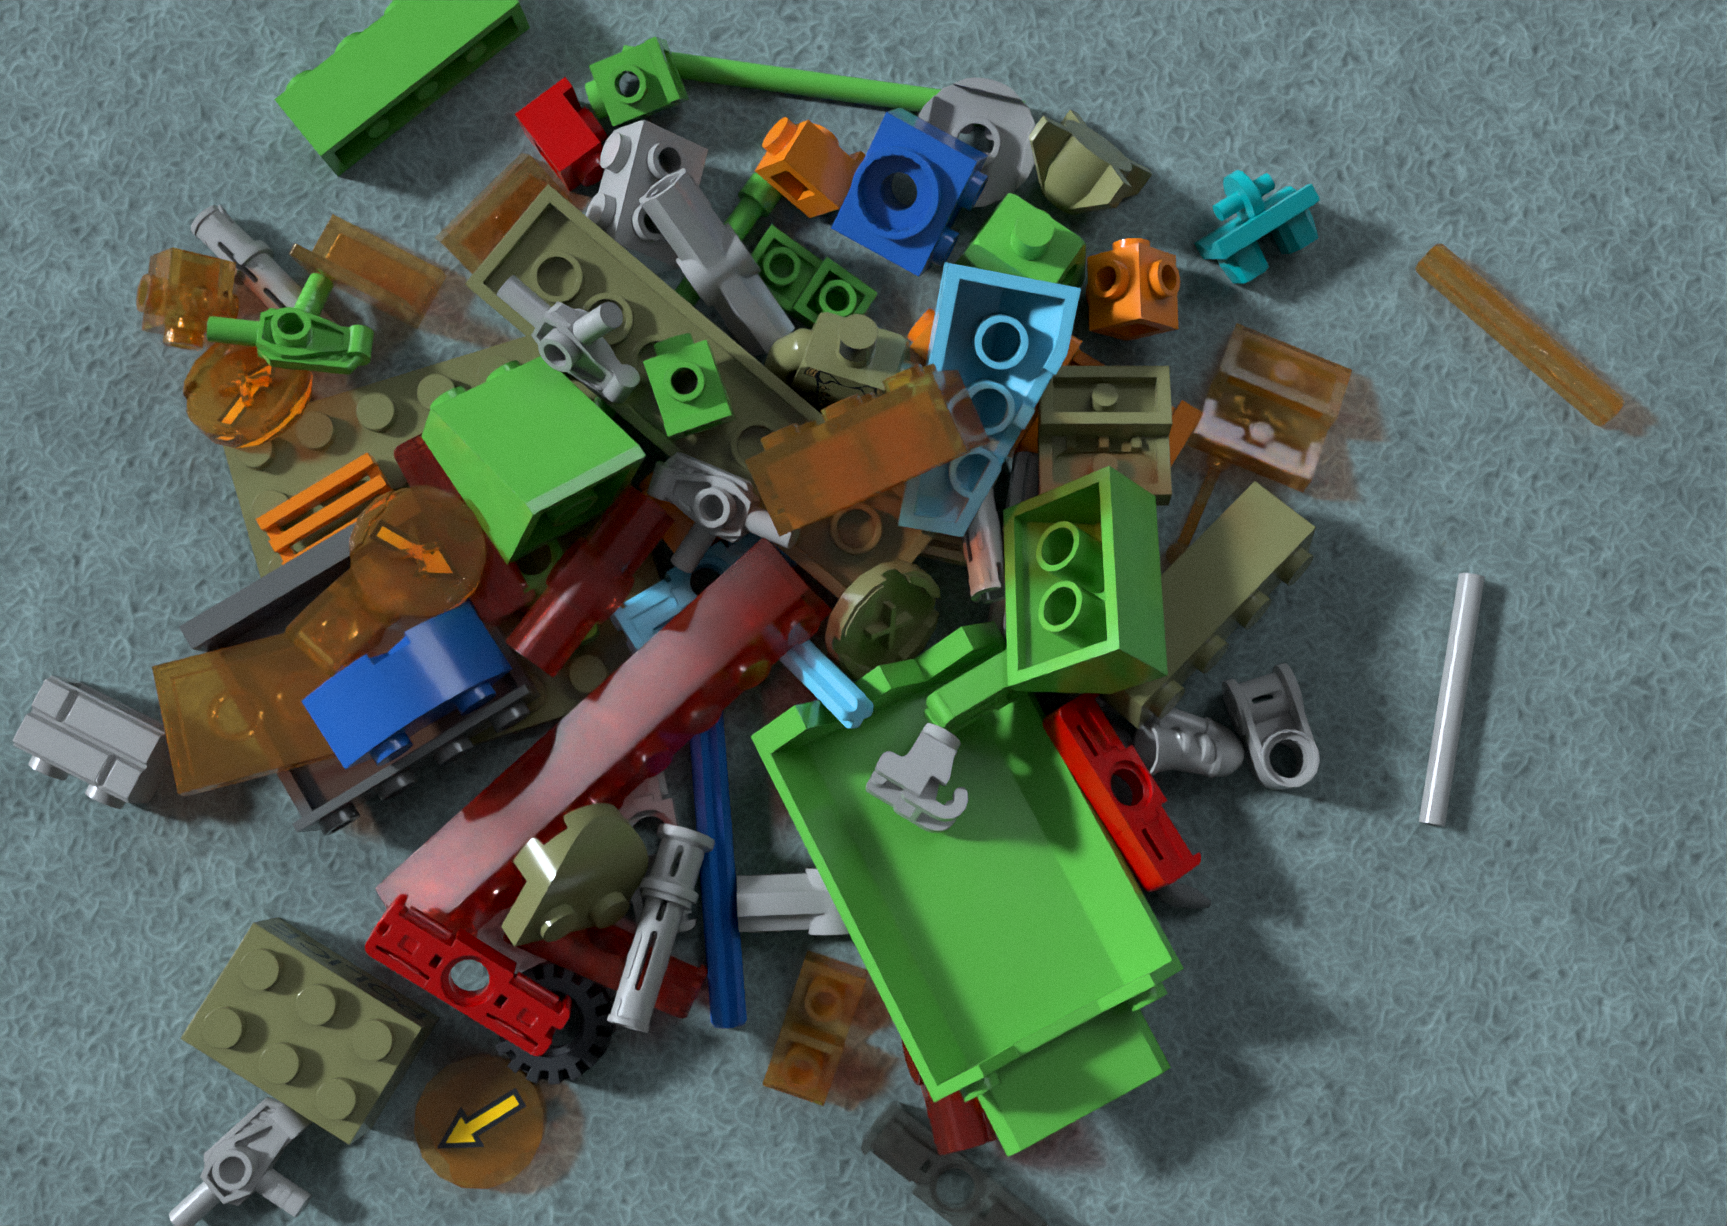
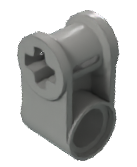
(1272, 722)

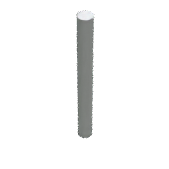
(1451, 699)

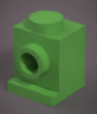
(658, 78)
(706, 405)

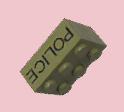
(310, 1028)

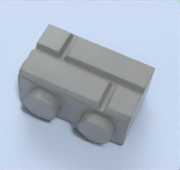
(94, 740)

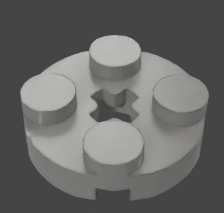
(1006, 123)

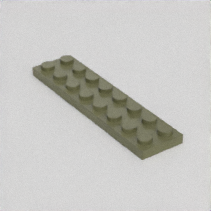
(580, 265)

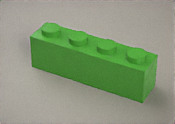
(395, 72)

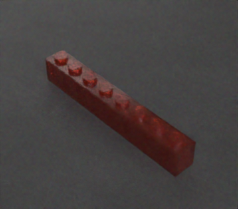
(614, 737)

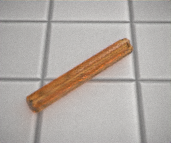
(1519, 335)

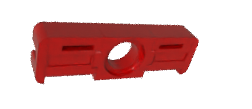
(1139, 830)
(427, 952)

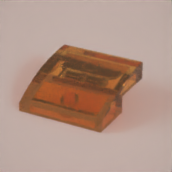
(1270, 407)

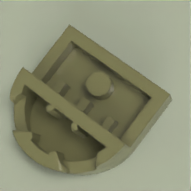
(577, 876)

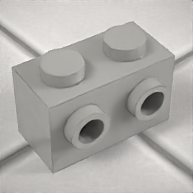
(632, 163)

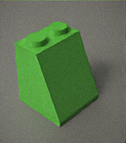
(530, 454)

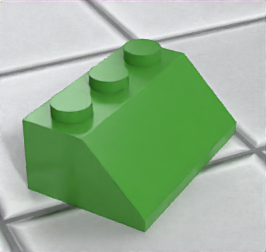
(1084, 588)

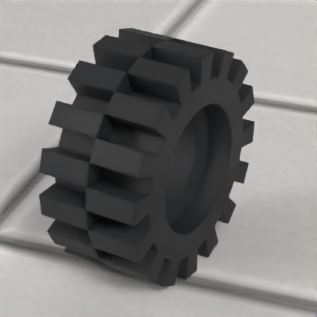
(591, 1040)

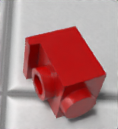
(565, 135)

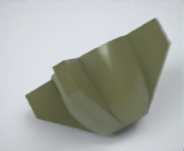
(1081, 168)

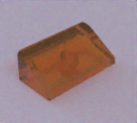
(494, 212)

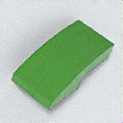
(805, 282)

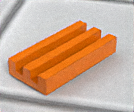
(275, 519)

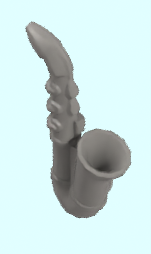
(1186, 744)

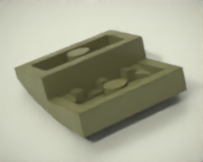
(1106, 419)

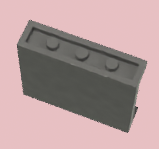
(325, 790)

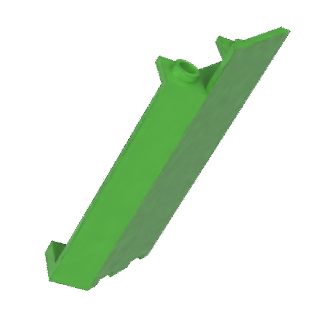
(1008, 938)

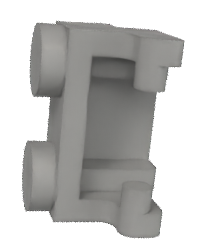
(913, 780)

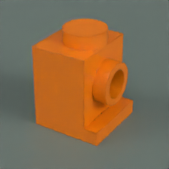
(808, 166)

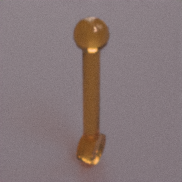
(1215, 466)

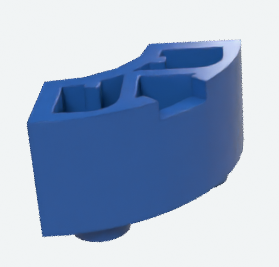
(389, 697)

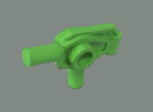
(298, 336)

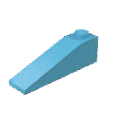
(1007, 345)

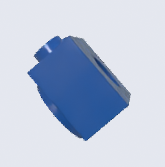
(945, 180)

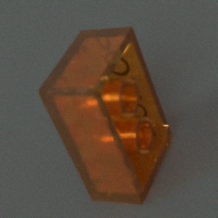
(865, 446)

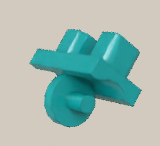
(1283, 214)

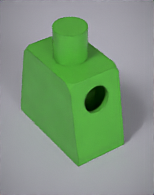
(1026, 244)

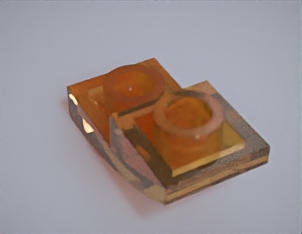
(339, 625)
(815, 1028)

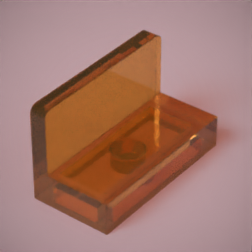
(372, 270)

